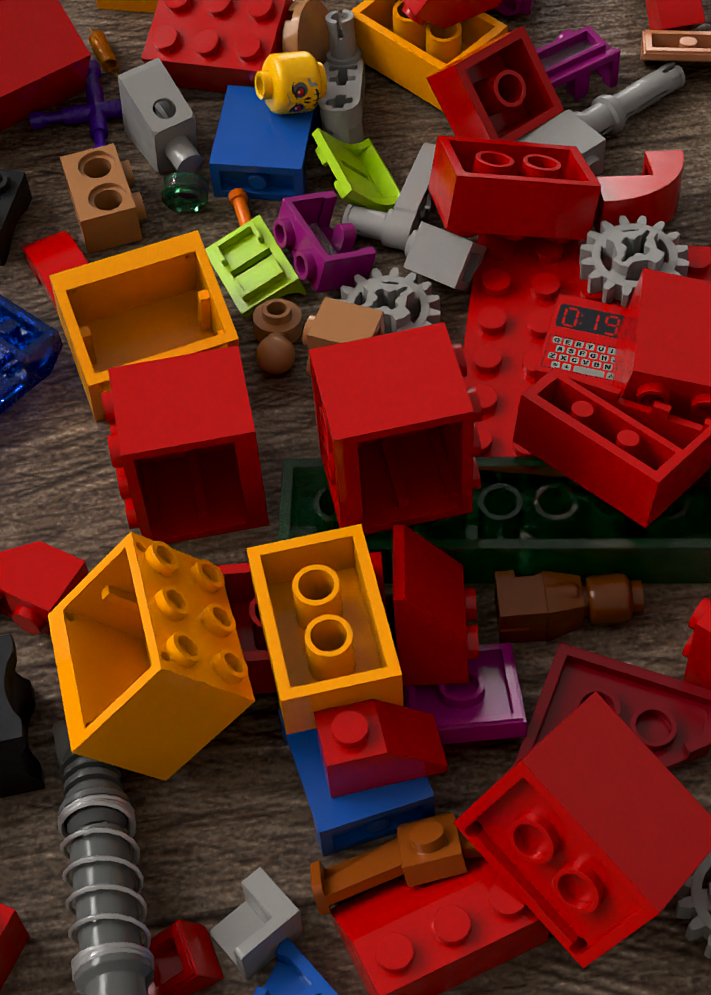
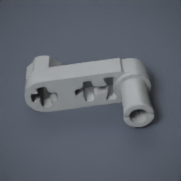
(344, 101)
(409, 210)

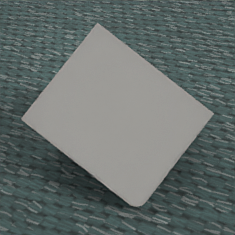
(258, 925)

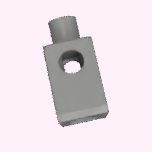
(170, 134)

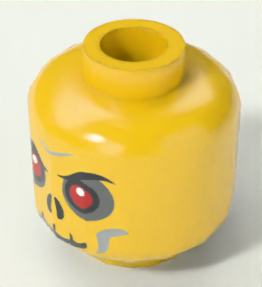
(291, 82)

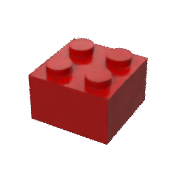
(496, 90)

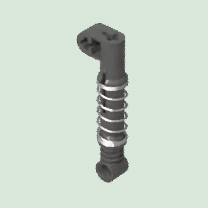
(97, 826)

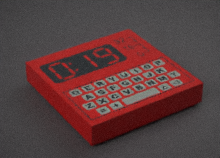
(581, 338)

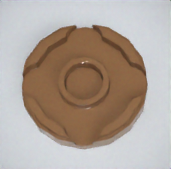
(307, 29)

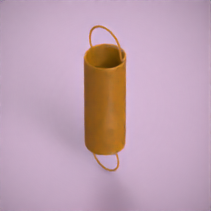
(103, 51)

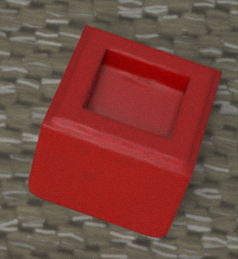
(183, 960)

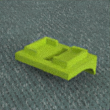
(359, 172)
(260, 283)

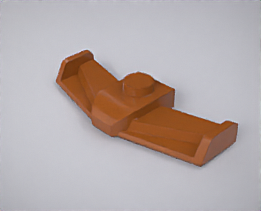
(421, 852)

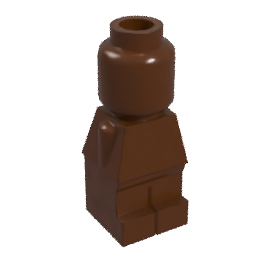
(557, 603)

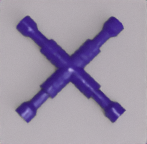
(94, 112)

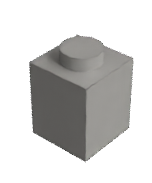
(443, 256)

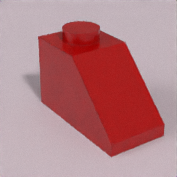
(377, 745)

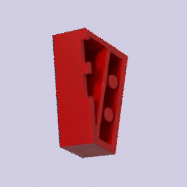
(612, 446)

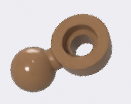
(276, 327)

